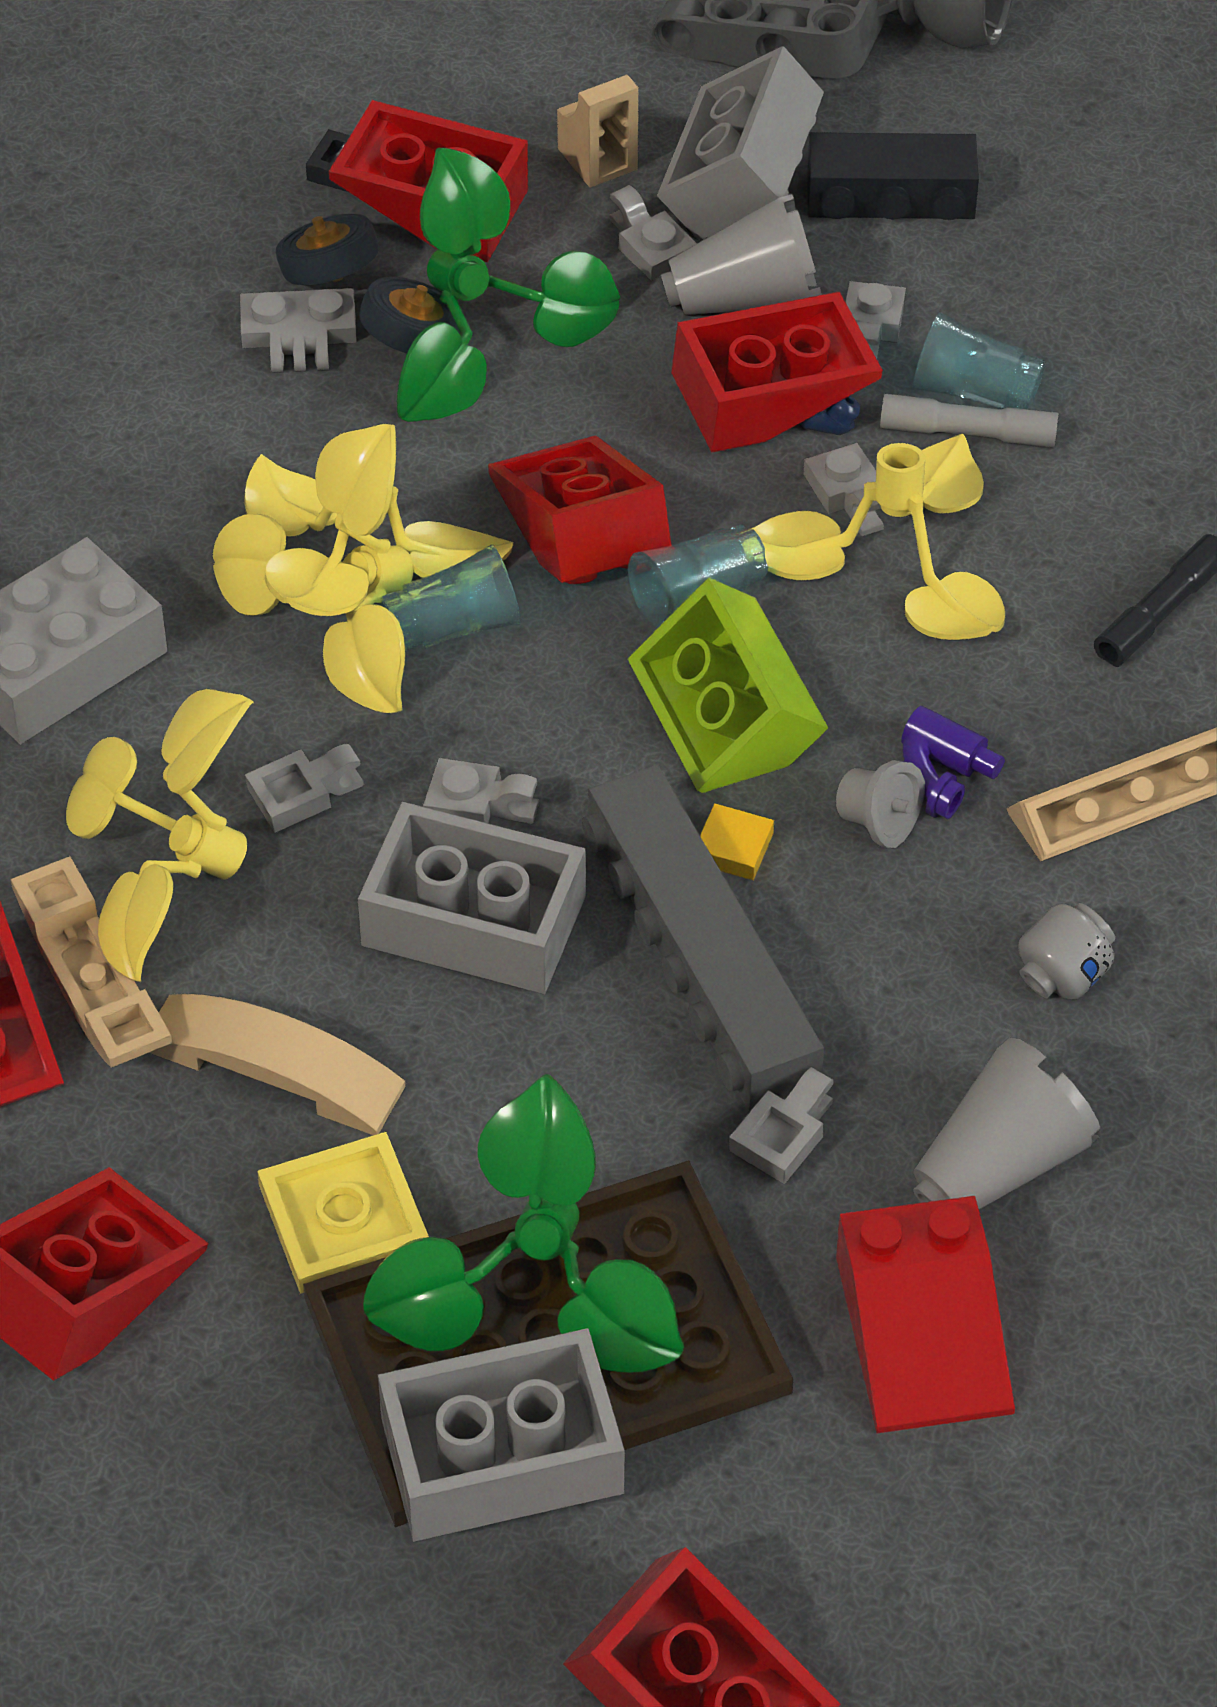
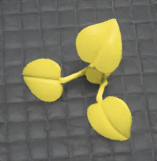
(907, 479)
(357, 483)
(325, 584)
(200, 841)

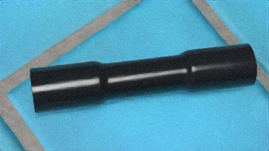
(1139, 621)

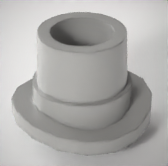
(883, 800)

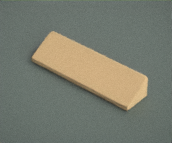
(1119, 796)

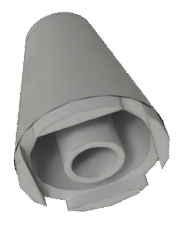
(745, 264)
(1006, 1130)

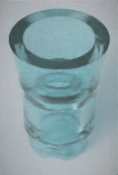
(976, 367)
(670, 574)
(456, 601)

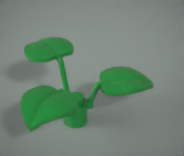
(459, 208)
(542, 1152)

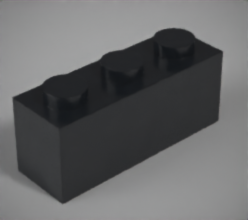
(892, 175)

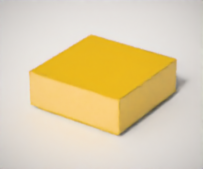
(737, 840)

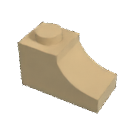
(601, 131)

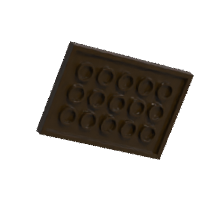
(650, 1219)

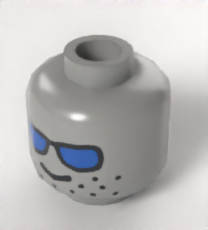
(1066, 951)

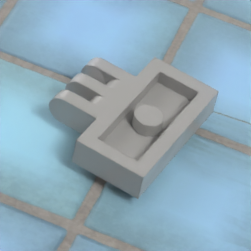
(298, 324)

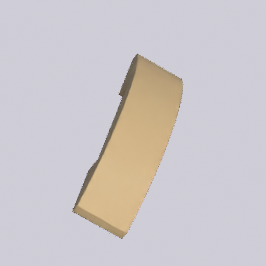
(105, 1003)
(281, 1053)

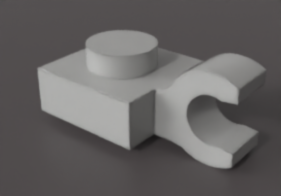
(647, 239)
(877, 311)
(840, 480)
(298, 789)
(478, 792)
(781, 1131)

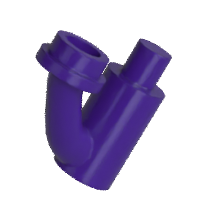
(951, 745)

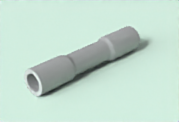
(1005, 424)

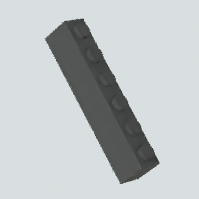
(702, 936)

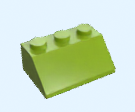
(726, 689)

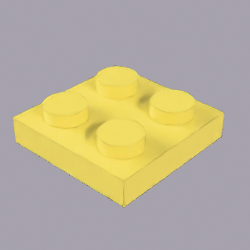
(340, 1207)

